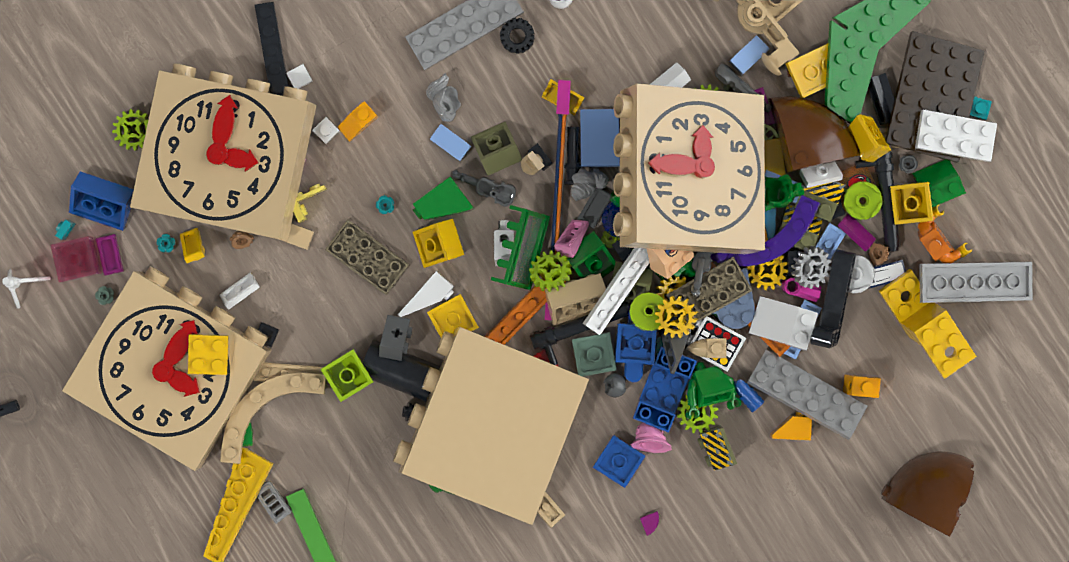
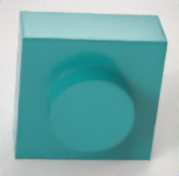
(980, 108)
(64, 229)

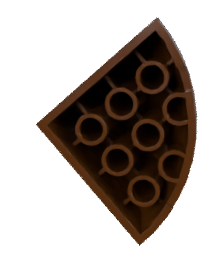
(810, 133)
(932, 488)

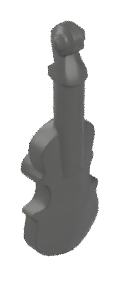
(731, 80)
(502, 193)
(700, 264)

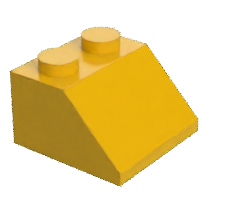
(868, 138)
(911, 203)
(438, 243)

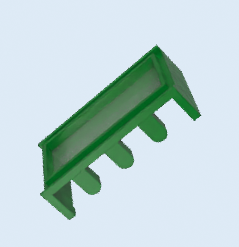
(525, 248)

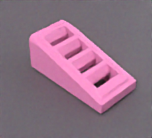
(571, 239)

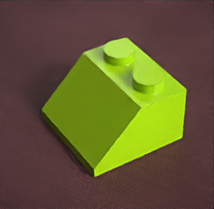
(347, 375)

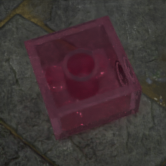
(75, 259)

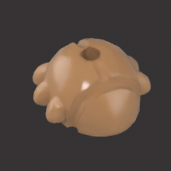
(241, 239)
(878, 253)

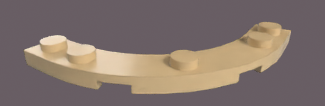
(256, 399)

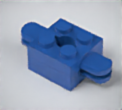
(634, 349)

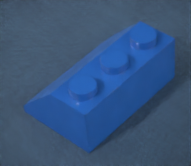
(100, 200)

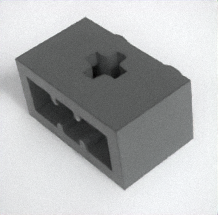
(394, 338)

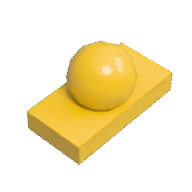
(192, 245)

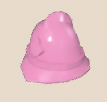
(650, 439)

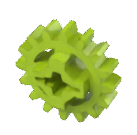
(128, 135)
(552, 272)
(690, 422)

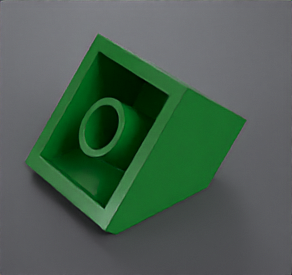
(943, 182)
(592, 258)

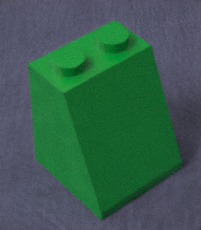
(442, 201)

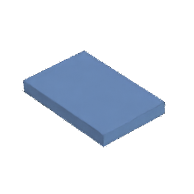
(597, 138)

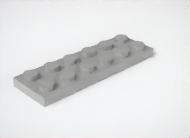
(460, 28)
(975, 282)
(807, 394)

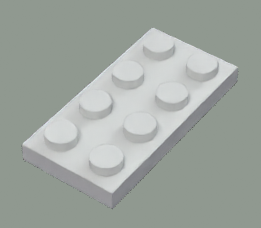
(956, 135)

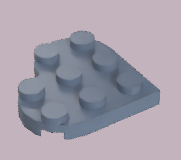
(739, 312)

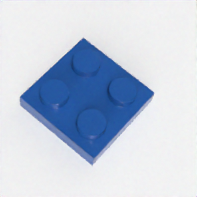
(619, 461)

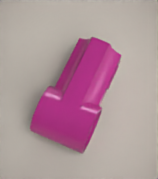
(800, 291)

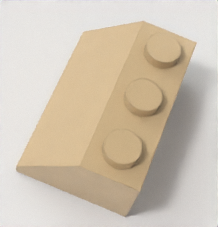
(574, 299)

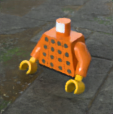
(937, 243)

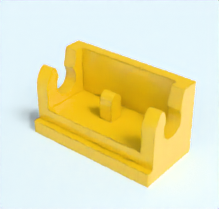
(550, 95)

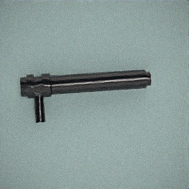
(884, 170)
(551, 335)

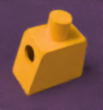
(862, 386)

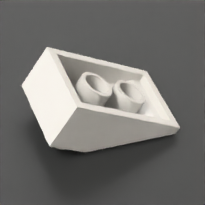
(783, 323)

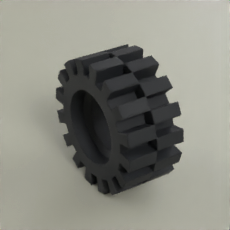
(517, 24)

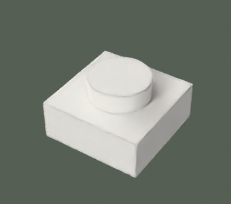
(326, 130)

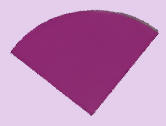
(650, 522)

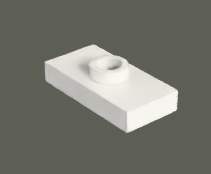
(821, 174)
(239, 291)

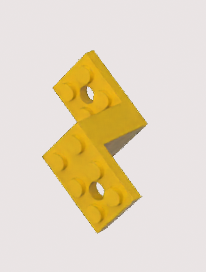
(927, 324)

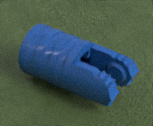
(748, 395)

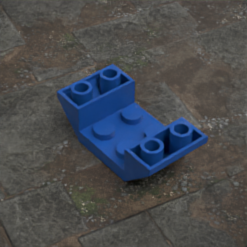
(663, 392)

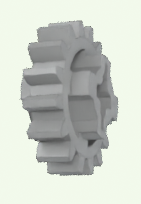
(811, 265)

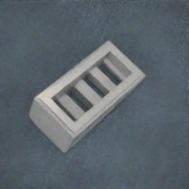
(287, 510)

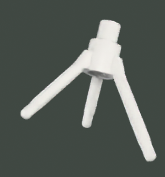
(14, 282)

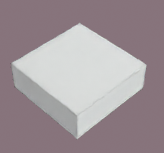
(299, 77)

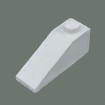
(433, 291)

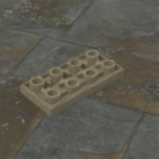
(367, 257)
(718, 289)

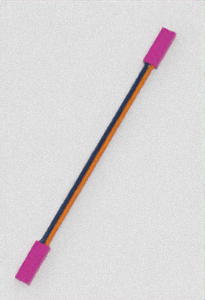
(563, 101)

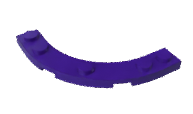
(783, 241)

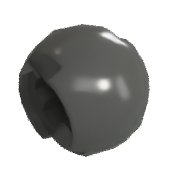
(615, 385)

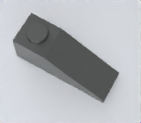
(673, 347)

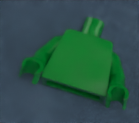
(710, 387)

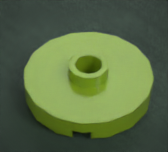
(872, 196)
(640, 317)

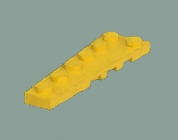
(238, 499)

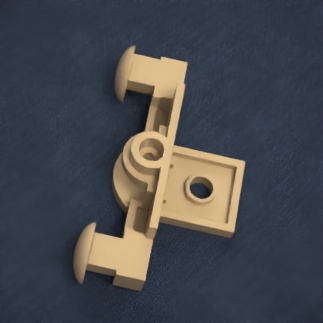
(765, 22)

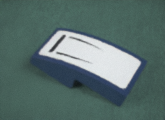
(887, 273)

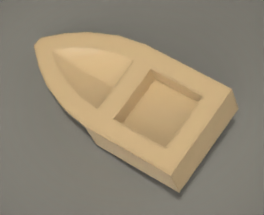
(532, 163)
(709, 348)

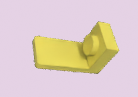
(300, 210)

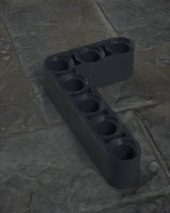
(829, 330)

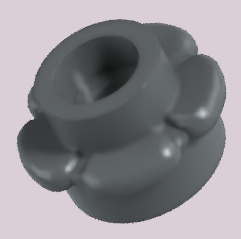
(913, 163)

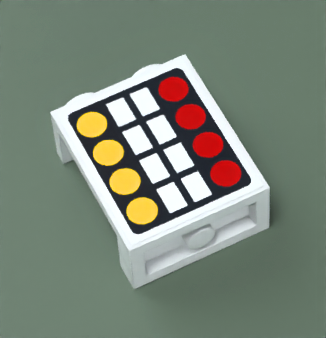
(711, 329)

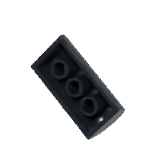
(402, 375)

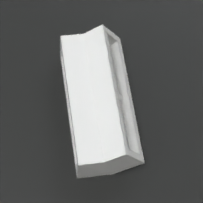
(673, 77)

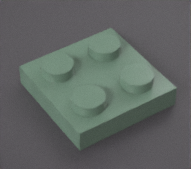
(594, 354)

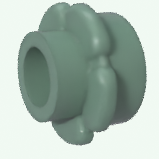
(109, 295)

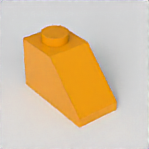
(357, 121)
(794, 428)

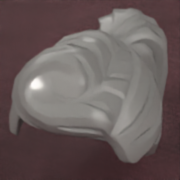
(444, 98)
(588, 182)

